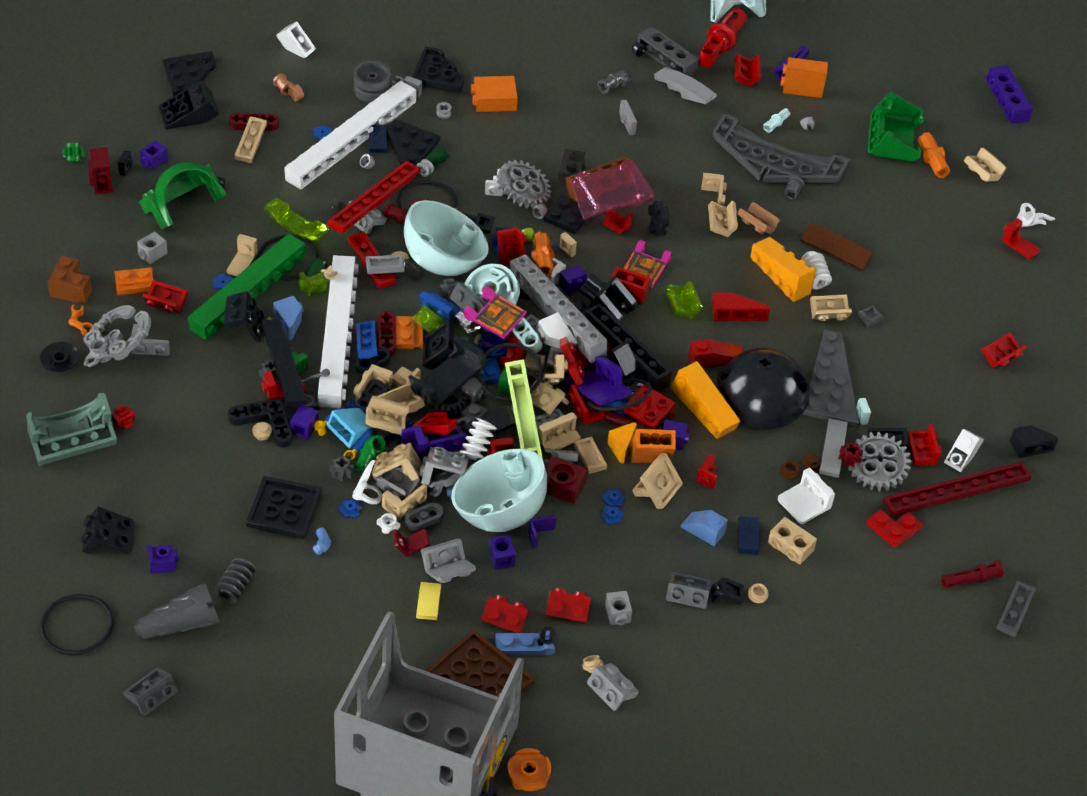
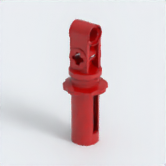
(721, 37)

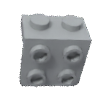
(444, 460)
(446, 561)

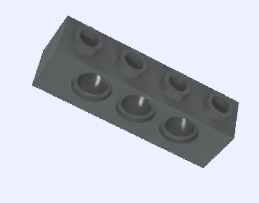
(668, 52)

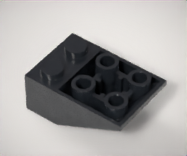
(189, 107)

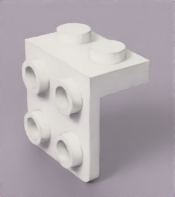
(807, 498)

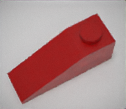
(737, 308)
(712, 353)

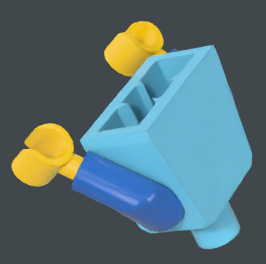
(348, 427)

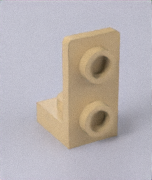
(715, 183)
(245, 256)
(375, 372)
(399, 508)

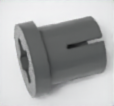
(793, 187)

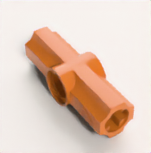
(934, 155)
(543, 253)

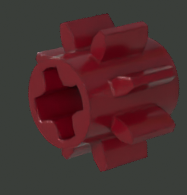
(850, 454)

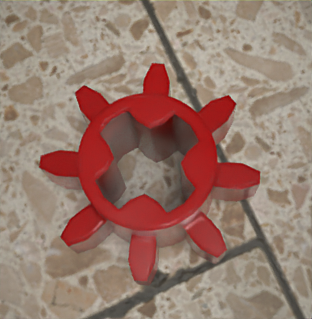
(123, 417)

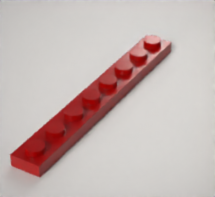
(373, 197)

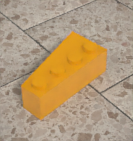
(783, 268)
(704, 400)

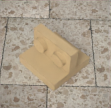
(659, 482)

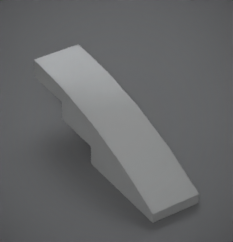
(686, 85)
(833, 441)

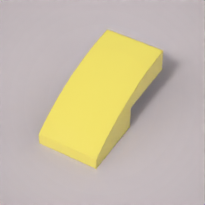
(428, 601)

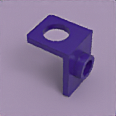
(539, 525)

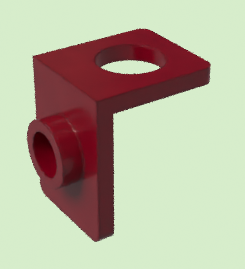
(411, 543)

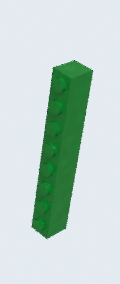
(254, 279)

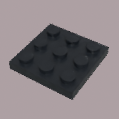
(284, 507)

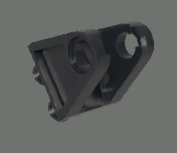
(610, 295)

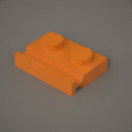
(133, 281)
(408, 333)

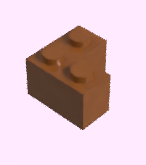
(68, 282)

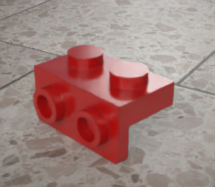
(747, 70)
(510, 245)
(166, 296)
(1002, 349)
(582, 408)
(924, 446)
(568, 605)
(504, 614)

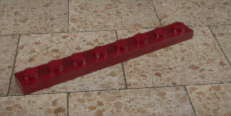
(957, 488)

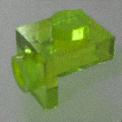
(313, 284)
(427, 319)

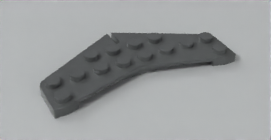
(777, 161)

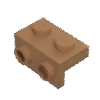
(760, 218)

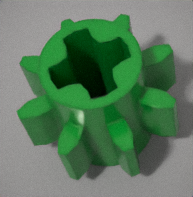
(73, 152)

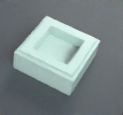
(863, 411)

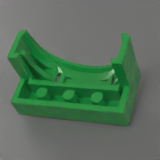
(195, 175)

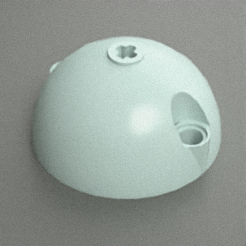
(432, 236)
(494, 498)

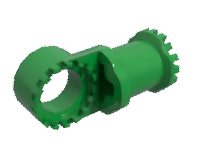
(369, 453)

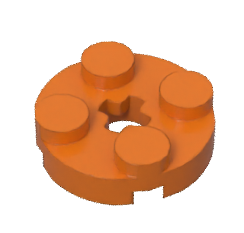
(529, 781)

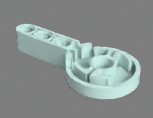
(484, 277)

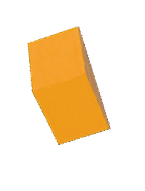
(621, 439)

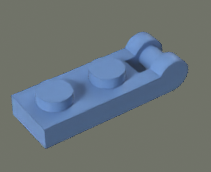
(523, 644)

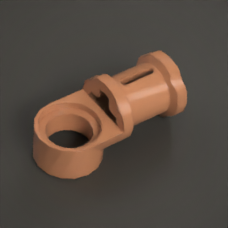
(288, 88)

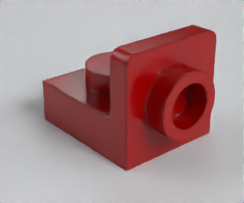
(706, 472)

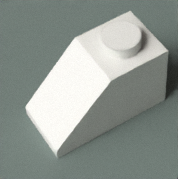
(295, 40)
(553, 329)

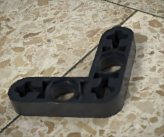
(267, 413)

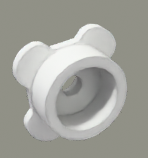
(388, 523)

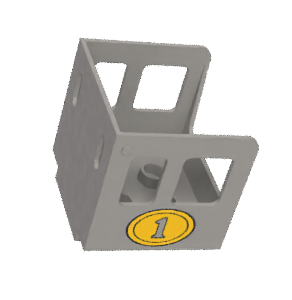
(419, 728)

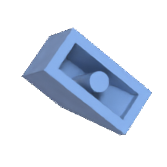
(289, 313)
(706, 526)

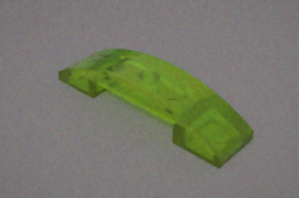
(293, 222)

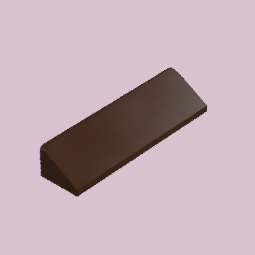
(837, 246)

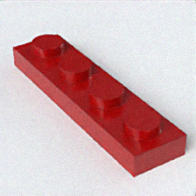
(363, 247)

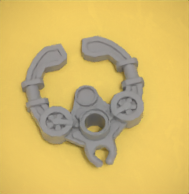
(112, 345)

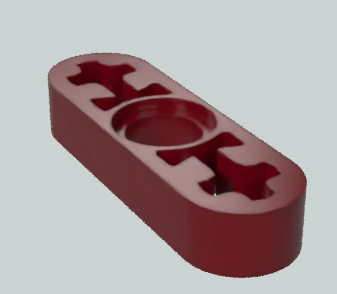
(241, 117)
(387, 328)

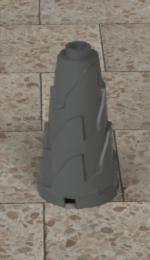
(180, 614)

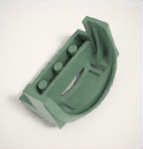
(71, 431)

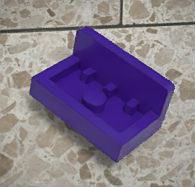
(449, 442)

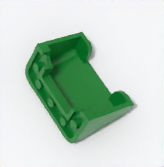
(893, 129)

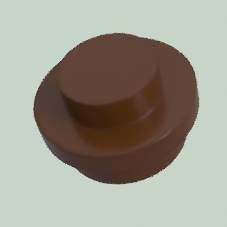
(811, 460)
(790, 470)

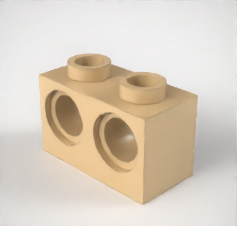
(792, 540)

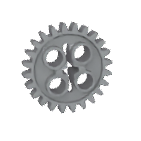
(523, 184)
(879, 476)

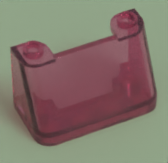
(611, 189)

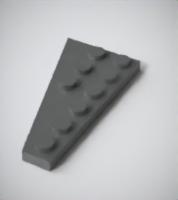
(831, 383)

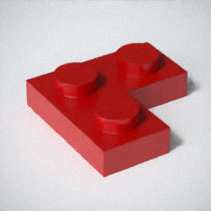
(575, 364)
(436, 423)
(894, 531)

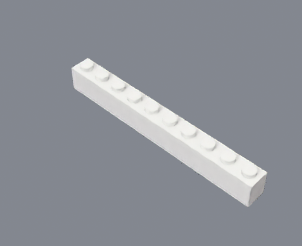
(349, 135)
(337, 332)

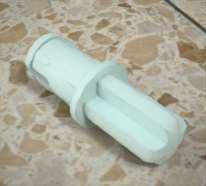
(776, 120)

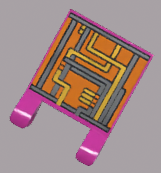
(646, 264)
(498, 314)

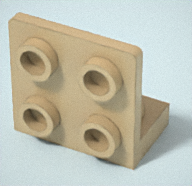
(401, 455)

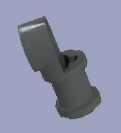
(621, 79)

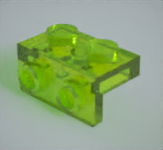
(684, 300)

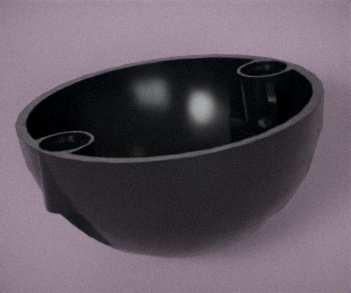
(764, 388)

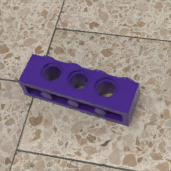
(1009, 94)

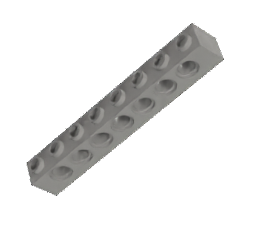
(552, 300)

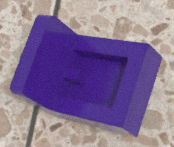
(416, 436)

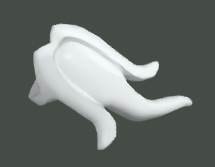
(1030, 218)
(358, 492)

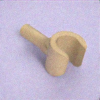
(329, 273)

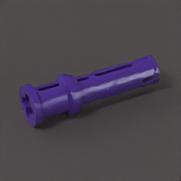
(801, 53)

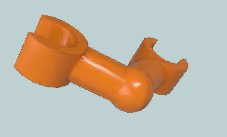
(73, 321)

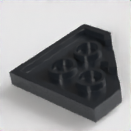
(187, 70)
(438, 71)
(410, 142)

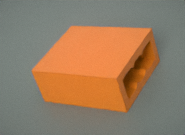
(804, 77)
(494, 94)
(650, 443)

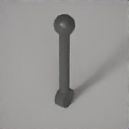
(325, 373)

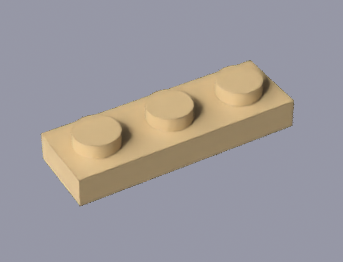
(250, 140)

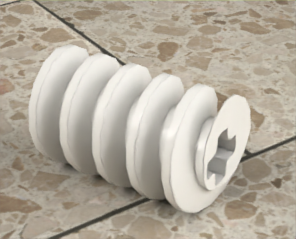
(822, 274)
(478, 439)

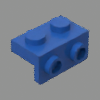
(439, 306)

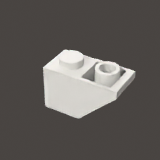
(963, 450)

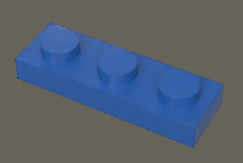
(366, 339)

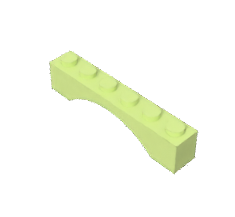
(523, 406)

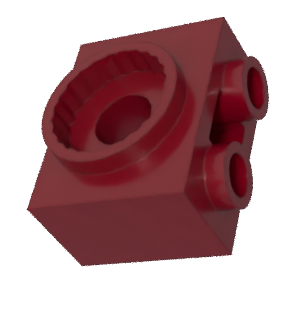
(100, 171)
(565, 479)

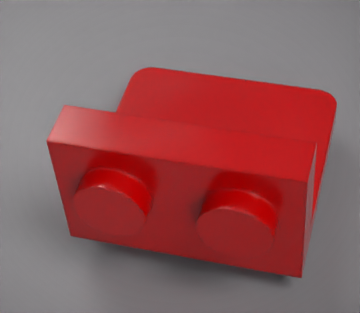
(652, 409)

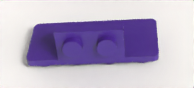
(602, 383)

